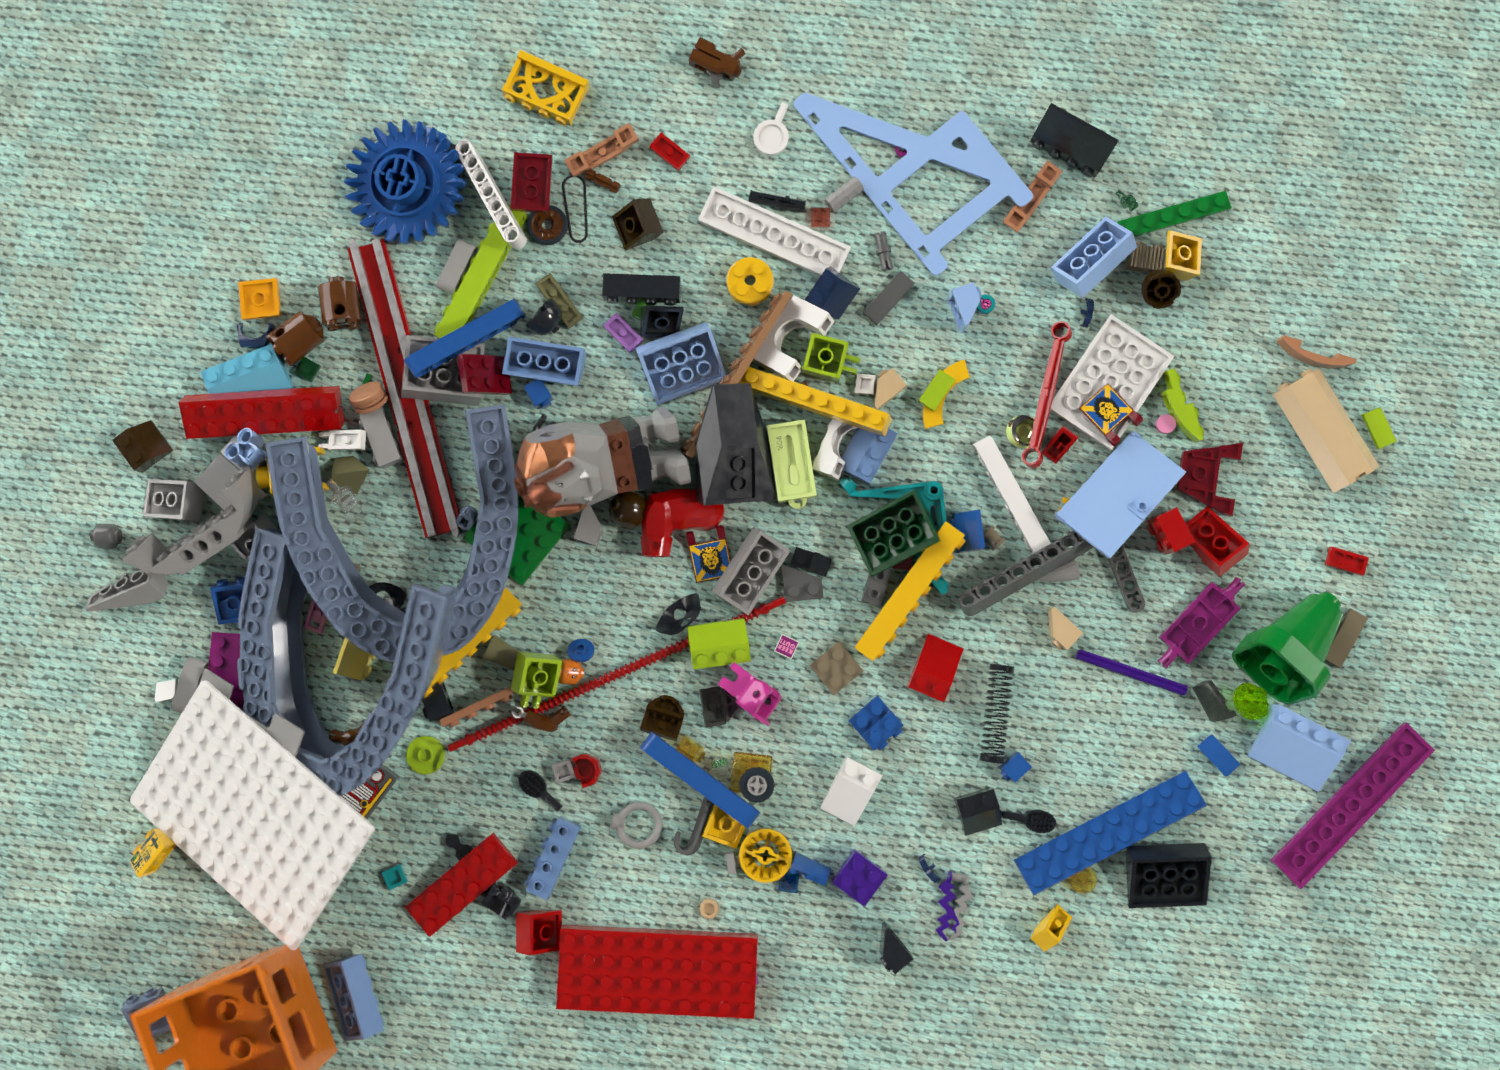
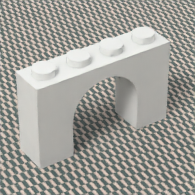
(795, 315)

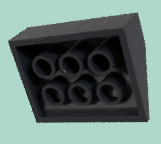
(1073, 141)
(1168, 875)

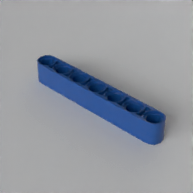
(464, 338)
(700, 780)

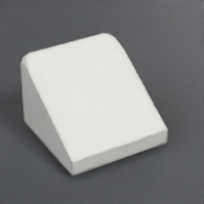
(165, 690)

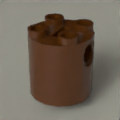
(339, 297)
(297, 337)

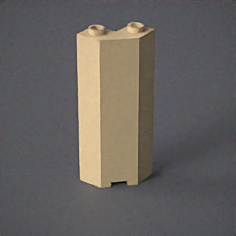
(1325, 429)

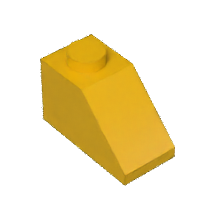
(1051, 928)

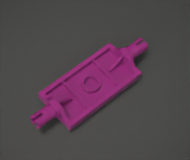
(1200, 622)

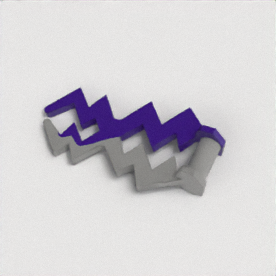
(953, 913)

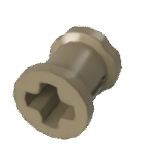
(993, 538)

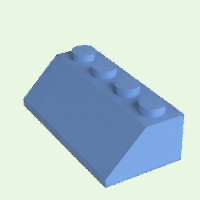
(544, 361)
(353, 997)

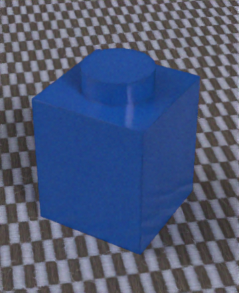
(539, 394)
(1014, 767)

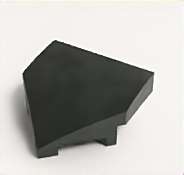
(717, 706)

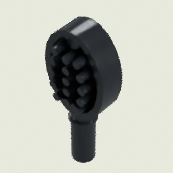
(536, 786)
(1035, 820)

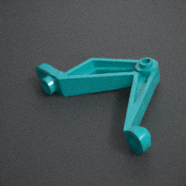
(897, 491)

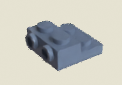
(134, 1003)

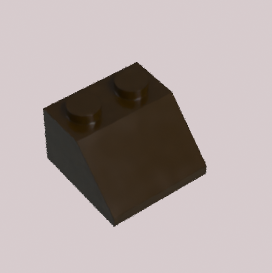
(637, 223)
(142, 446)

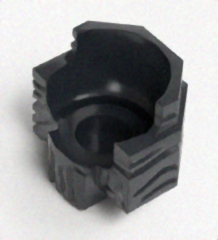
(501, 900)

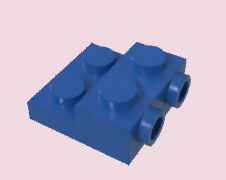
(227, 599)
(876, 723)

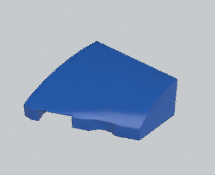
(809, 869)

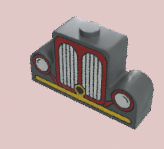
(370, 794)

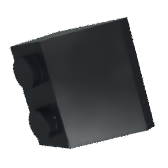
(978, 811)
(893, 951)

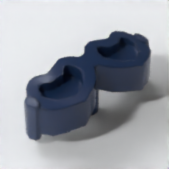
(1089, 313)
(927, 870)

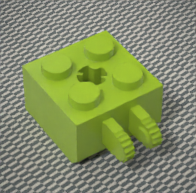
(836, 351)
(535, 676)

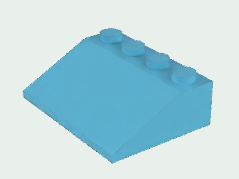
(250, 372)

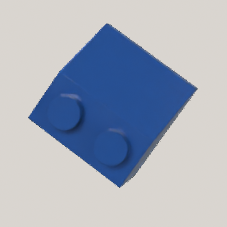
(971, 525)

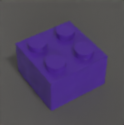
(859, 877)

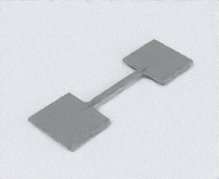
(280, 729)

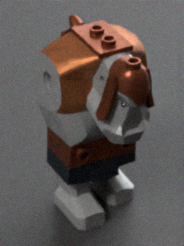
(583, 463)

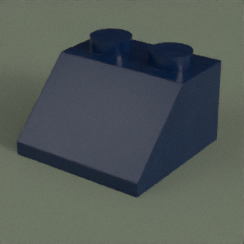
(832, 293)

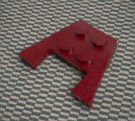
(1202, 475)

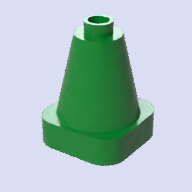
(1292, 651)

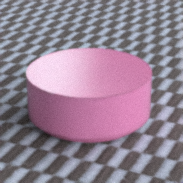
(1165, 424)

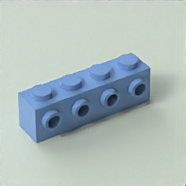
(553, 857)

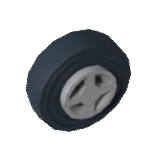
(753, 790)

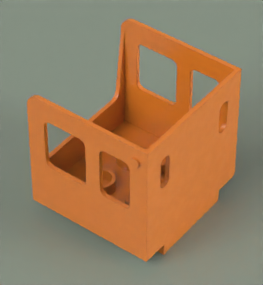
(242, 1018)

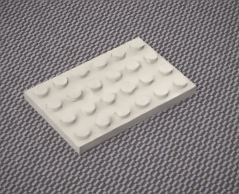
(1114, 357)

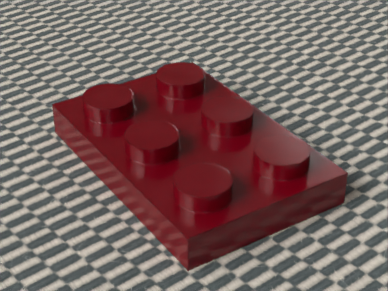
(531, 182)
(483, 374)

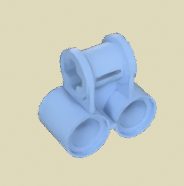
(247, 450)

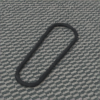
(585, 208)

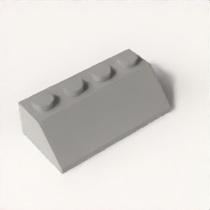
(751, 570)

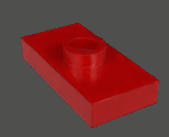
(1346, 561)

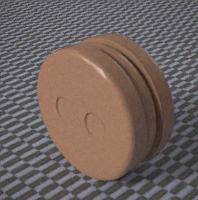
(368, 397)

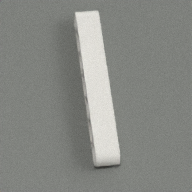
(485, 186)
(1011, 494)

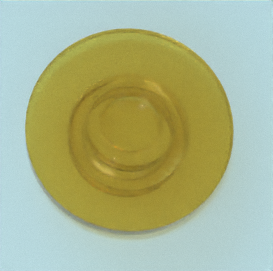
(1083, 881)

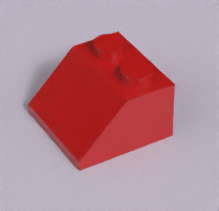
(538, 931)

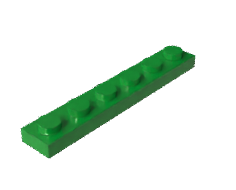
(1177, 214)

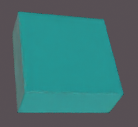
(394, 877)

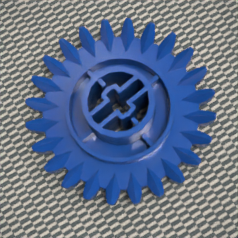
(427, 189)

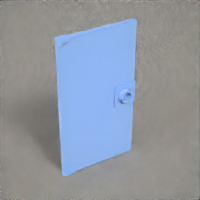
(1120, 494)

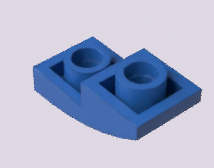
(1219, 755)

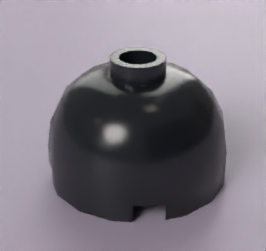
(546, 318)

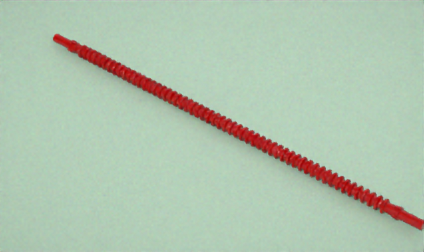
(471, 738)

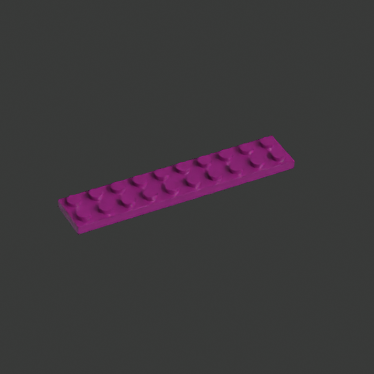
(1352, 805)

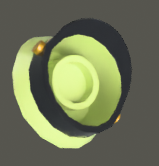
(1020, 431)

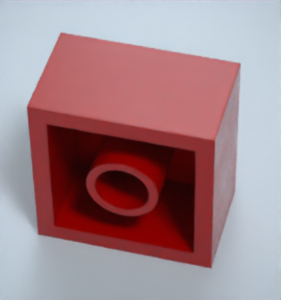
(1170, 531)

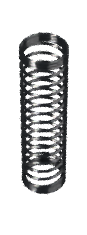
(986, 756)

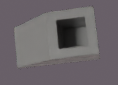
(589, 527)

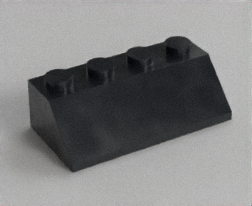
(641, 288)

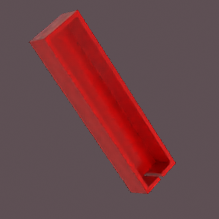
(262, 412)

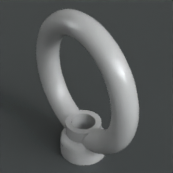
(619, 820)

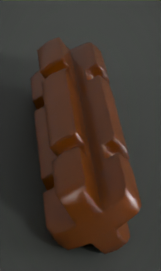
(602, 181)

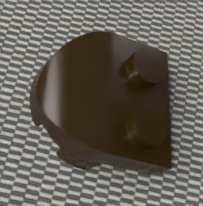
(663, 717)

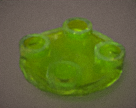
(1250, 701)

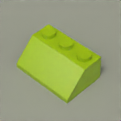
(718, 643)

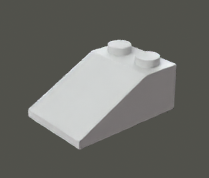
(851, 791)

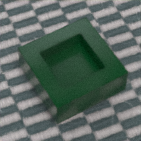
(307, 369)

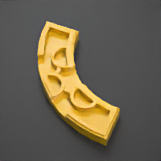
(957, 371)

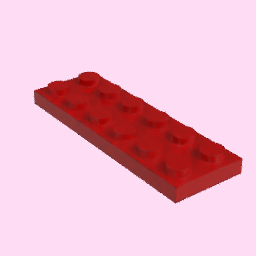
(461, 884)

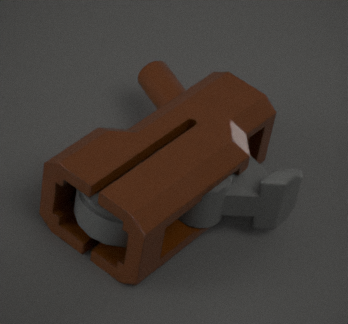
(715, 62)

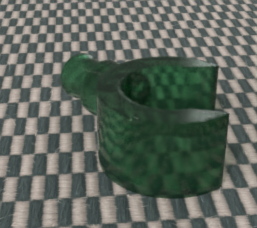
(1127, 200)

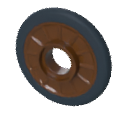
(549, 236)

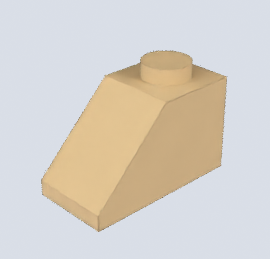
(887, 387)
(1062, 630)

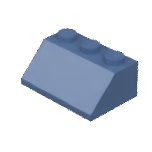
(866, 454)

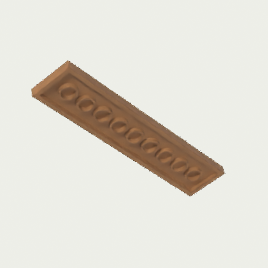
(747, 352)

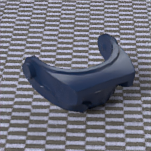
(259, 342)

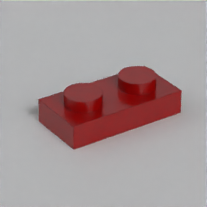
(669, 151)

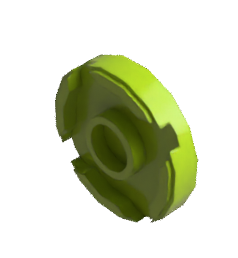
(426, 749)

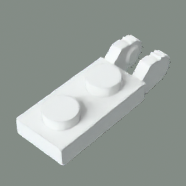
(344, 439)

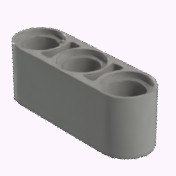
(456, 266)
(188, 682)

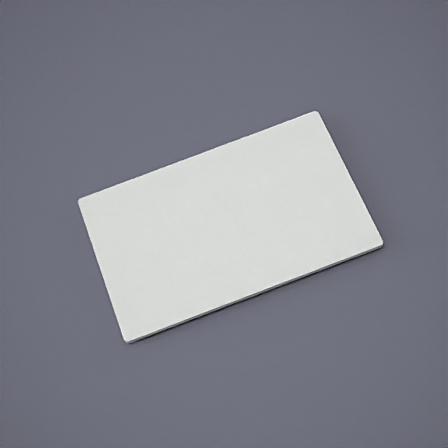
(251, 815)

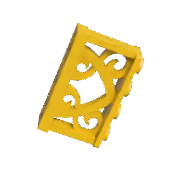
(534, 65)

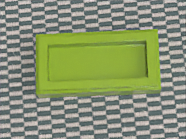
(936, 390)
(1378, 428)

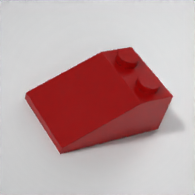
(1216, 541)
(935, 668)

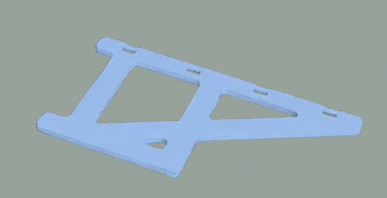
(978, 160)

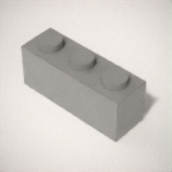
(381, 438)

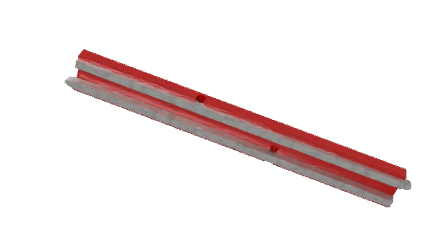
(413, 417)

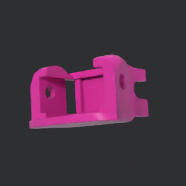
(744, 690)

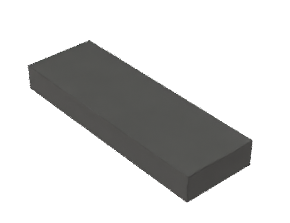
(888, 298)

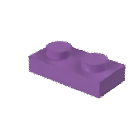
(623, 332)

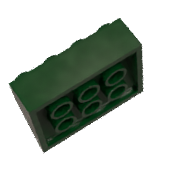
(894, 532)

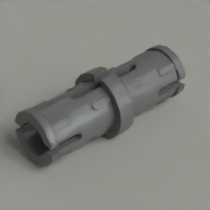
(883, 251)

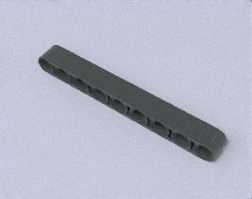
(1026, 568)

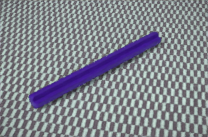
(1131, 672)

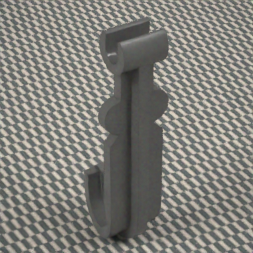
(696, 838)

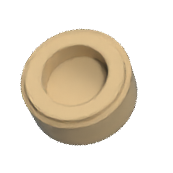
(709, 908)

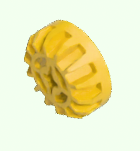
(762, 873)

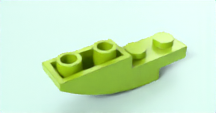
(1184, 414)

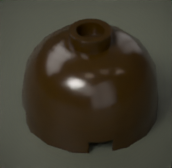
(1160, 288)
(627, 509)

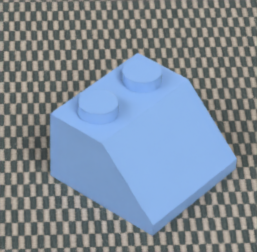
(964, 303)

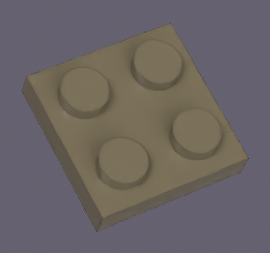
(836, 668)

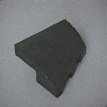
(1213, 701)

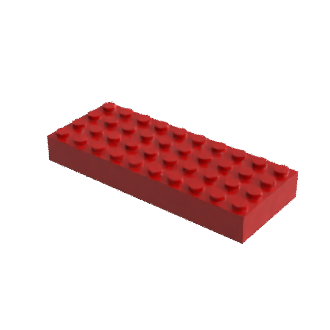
(657, 971)

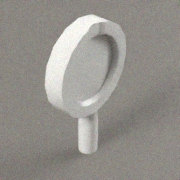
(771, 135)

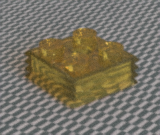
(745, 761)

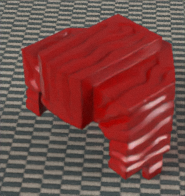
(587, 769)

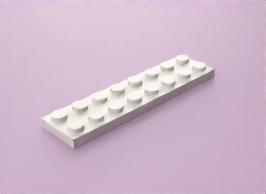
(772, 233)

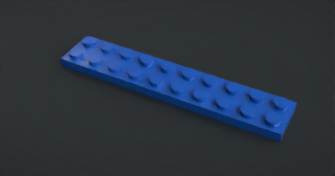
(1109, 833)

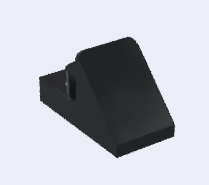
(811, 561)

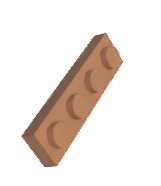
(471, 711)

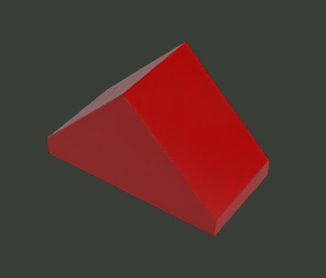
(1059, 444)

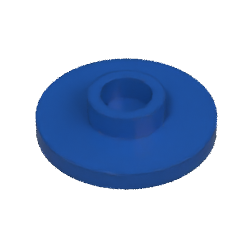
(580, 650)

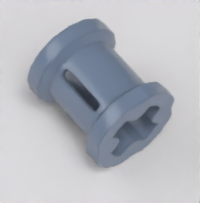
(466, 518)

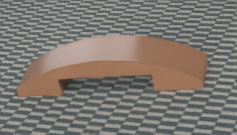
(603, 151)
(1039, 187)
(1292, 347)

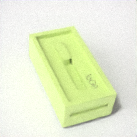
(791, 463)

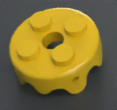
(749, 294)

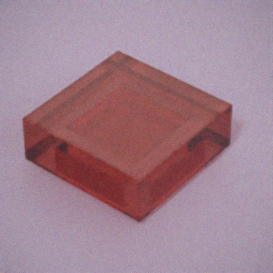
(820, 217)

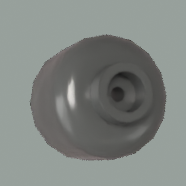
(106, 536)

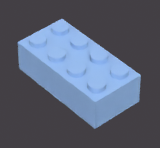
(1094, 257)

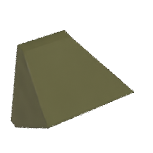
(349, 472)

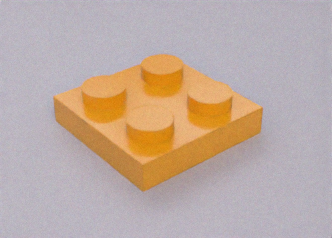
(259, 299)

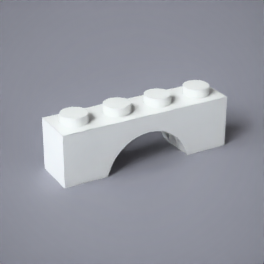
(828, 460)

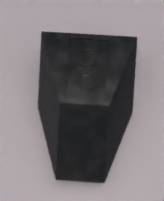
(733, 449)

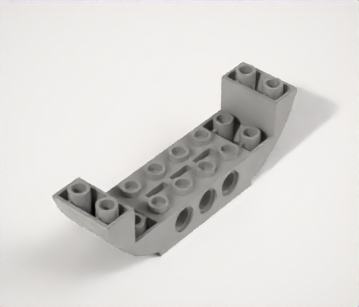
(205, 540)

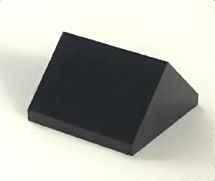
(660, 320)

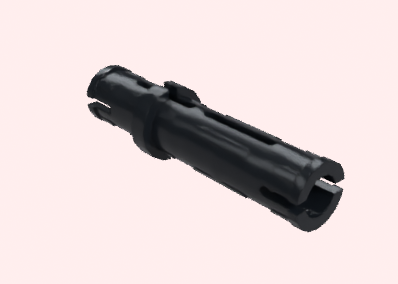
(777, 201)

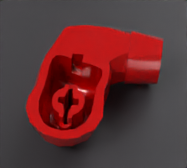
(674, 512)

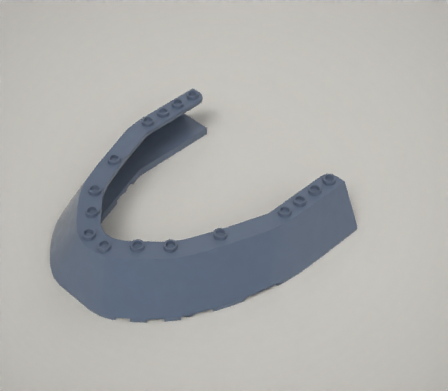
(337, 583)
(275, 669)

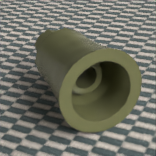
(501, 653)

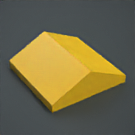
(723, 828)

